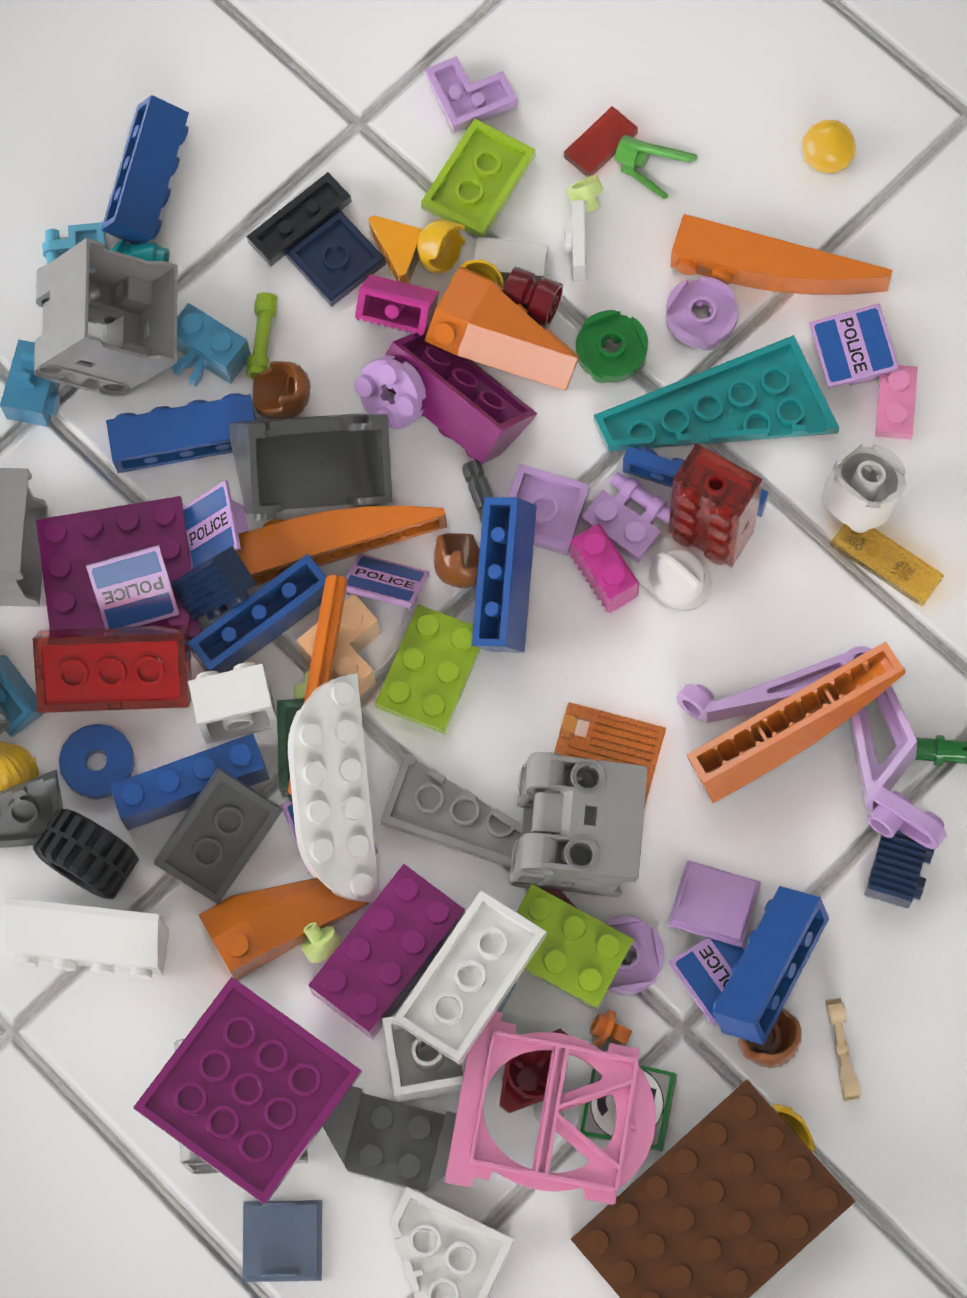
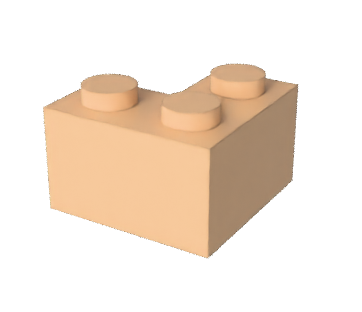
(356, 631)

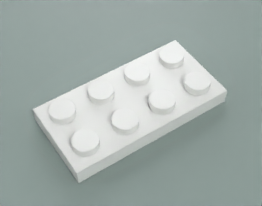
(470, 977)

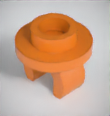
(605, 1029)

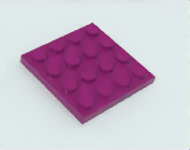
(92, 536)
(247, 1090)

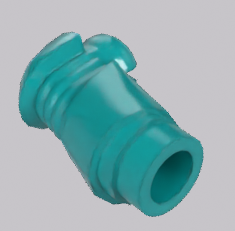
(144, 251)

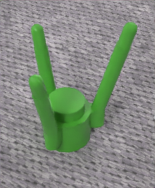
(635, 153)

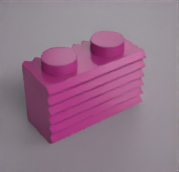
(396, 304)
(604, 568)

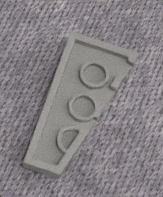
(446, 814)

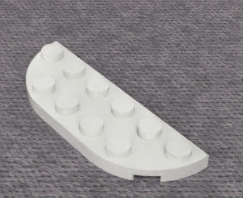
(333, 790)

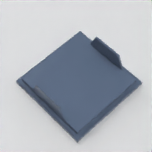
(282, 1241)

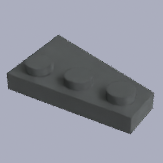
(28, 809)

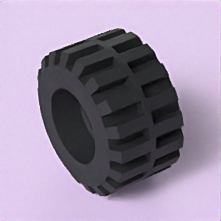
(86, 853)

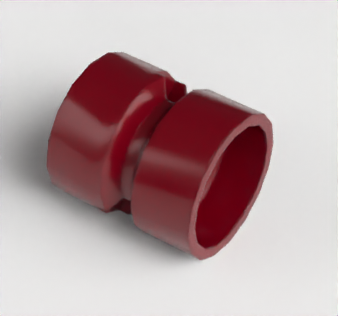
(537, 297)

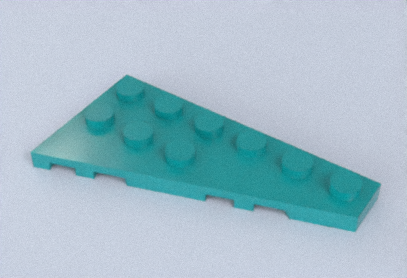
(740, 400)

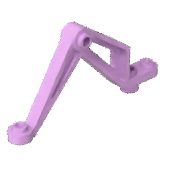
(888, 809)

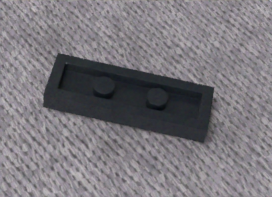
(299, 218)

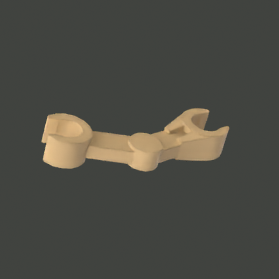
(848, 1079)

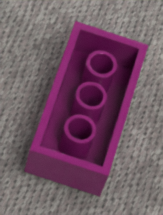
(387, 951)

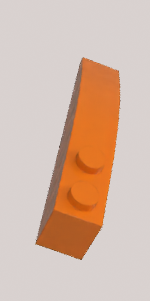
(768, 262)
(332, 536)
(793, 723)

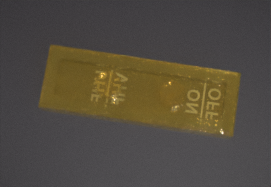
(889, 562)

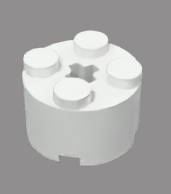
(864, 486)

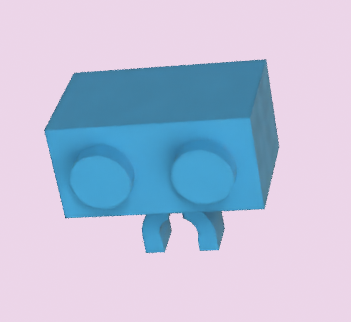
(208, 346)
(25, 394)

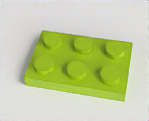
(478, 178)
(429, 670)
(579, 950)

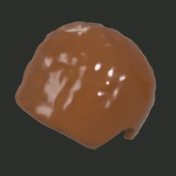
(281, 390)
(457, 559)
(779, 1046)

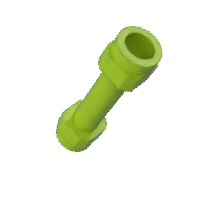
(265, 309)

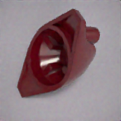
(525, 1079)

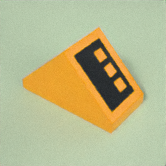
(397, 245)

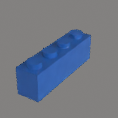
(146, 171)
(176, 433)
(504, 574)
(260, 617)
(179, 783)
(770, 965)

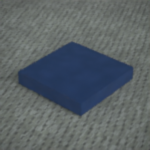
(336, 258)

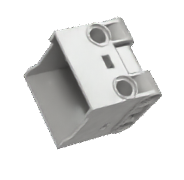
(117, 293)
(19, 539)
(577, 829)

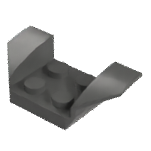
(391, 1140)

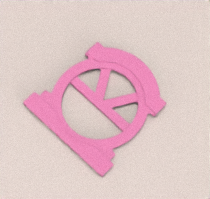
(608, 1169)

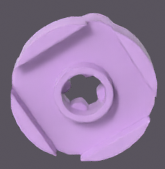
(704, 332)
(387, 374)
(650, 956)

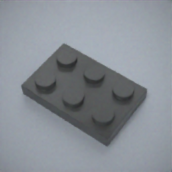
(218, 835)

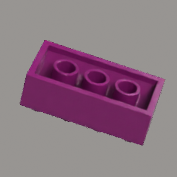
(464, 399)

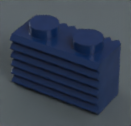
(213, 584)
(897, 870)

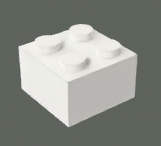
(233, 702)
(418, 1068)

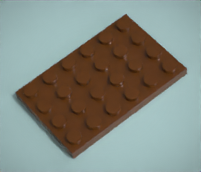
(716, 1208)

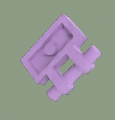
(626, 529)

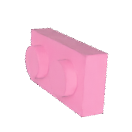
(896, 403)

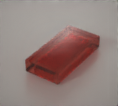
(599, 142)

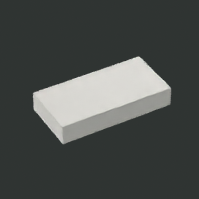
(511, 253)

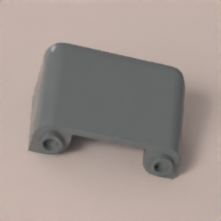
(312, 462)

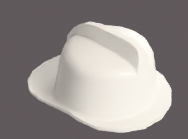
(674, 575)

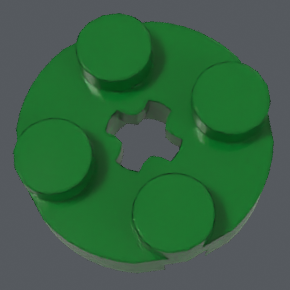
(611, 366)

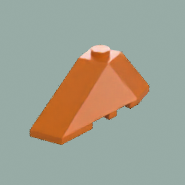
(489, 328)
(270, 921)

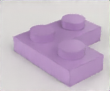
(467, 101)

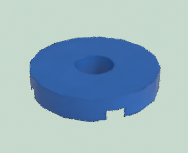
(82, 746)

